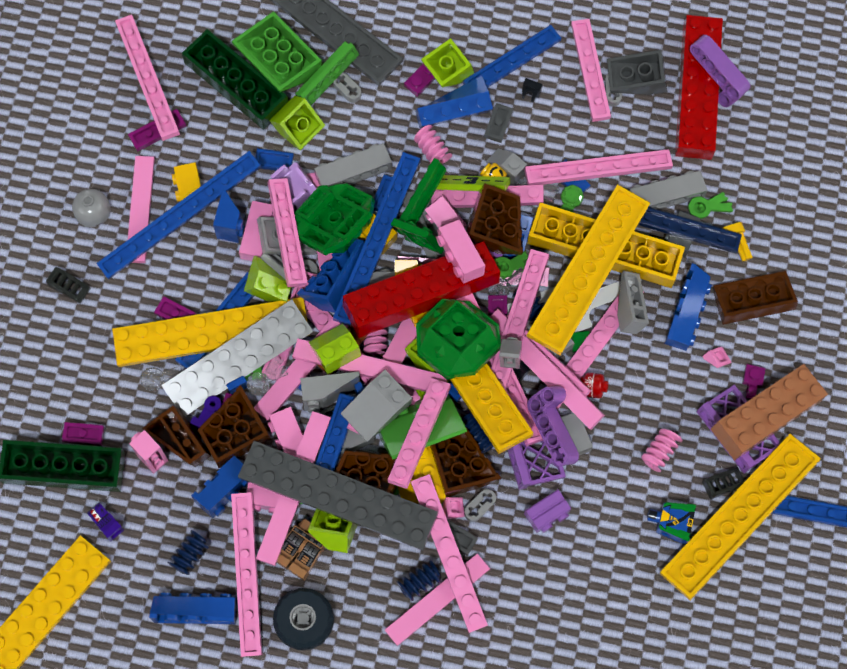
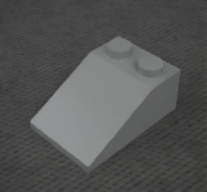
(324, 390)
(376, 406)

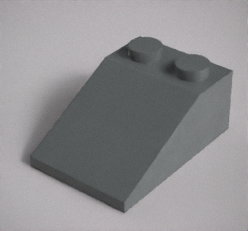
(638, 73)

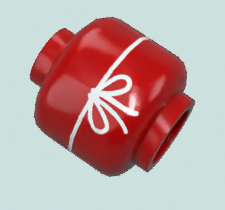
(596, 383)

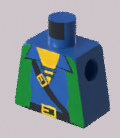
(674, 521)

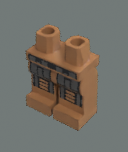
(305, 545)

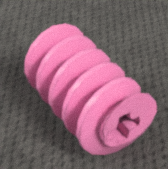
(430, 145)
(374, 345)
(659, 449)

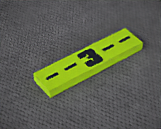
(472, 183)

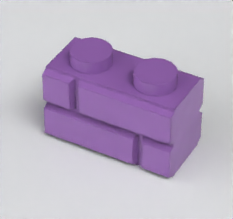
(548, 511)

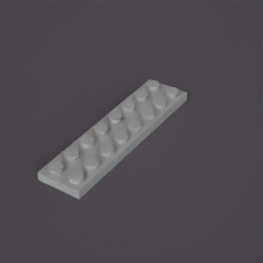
(237, 357)

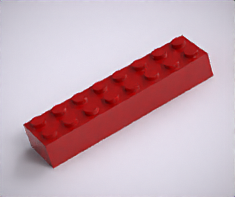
(697, 93)
(413, 293)

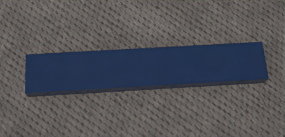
(691, 230)

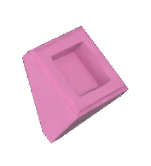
(717, 357)
(453, 507)

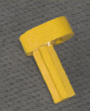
(743, 249)

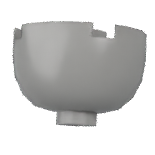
(91, 207)

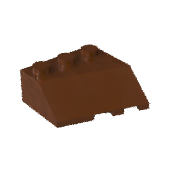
(496, 221)
(233, 429)
(462, 465)
(368, 469)

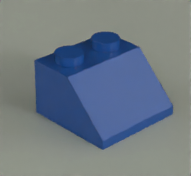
(228, 220)

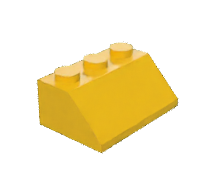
(425, 466)

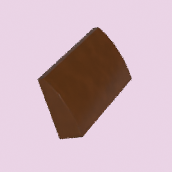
(754, 297)

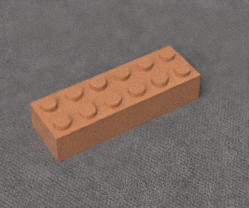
(769, 412)

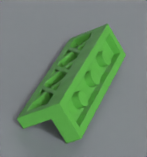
(328, 72)

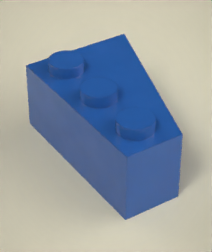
(219, 489)

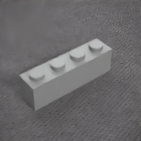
(355, 167)
(673, 190)

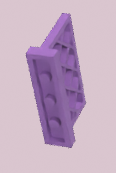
(711, 417)
(521, 469)

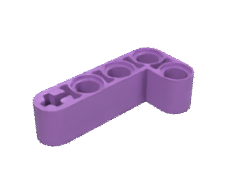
(721, 69)
(550, 425)

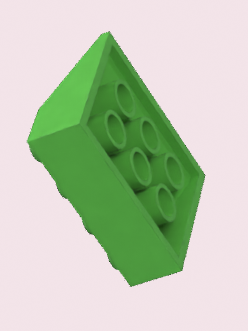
(278, 53)
(447, 426)

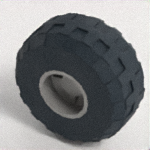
(303, 619)

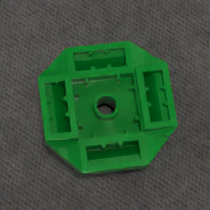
(334, 217)
(453, 354)

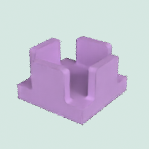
(299, 183)

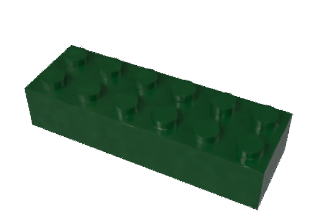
(234, 78)
(61, 465)

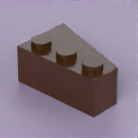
(177, 435)

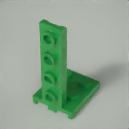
(416, 206)

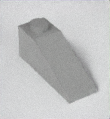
(631, 307)

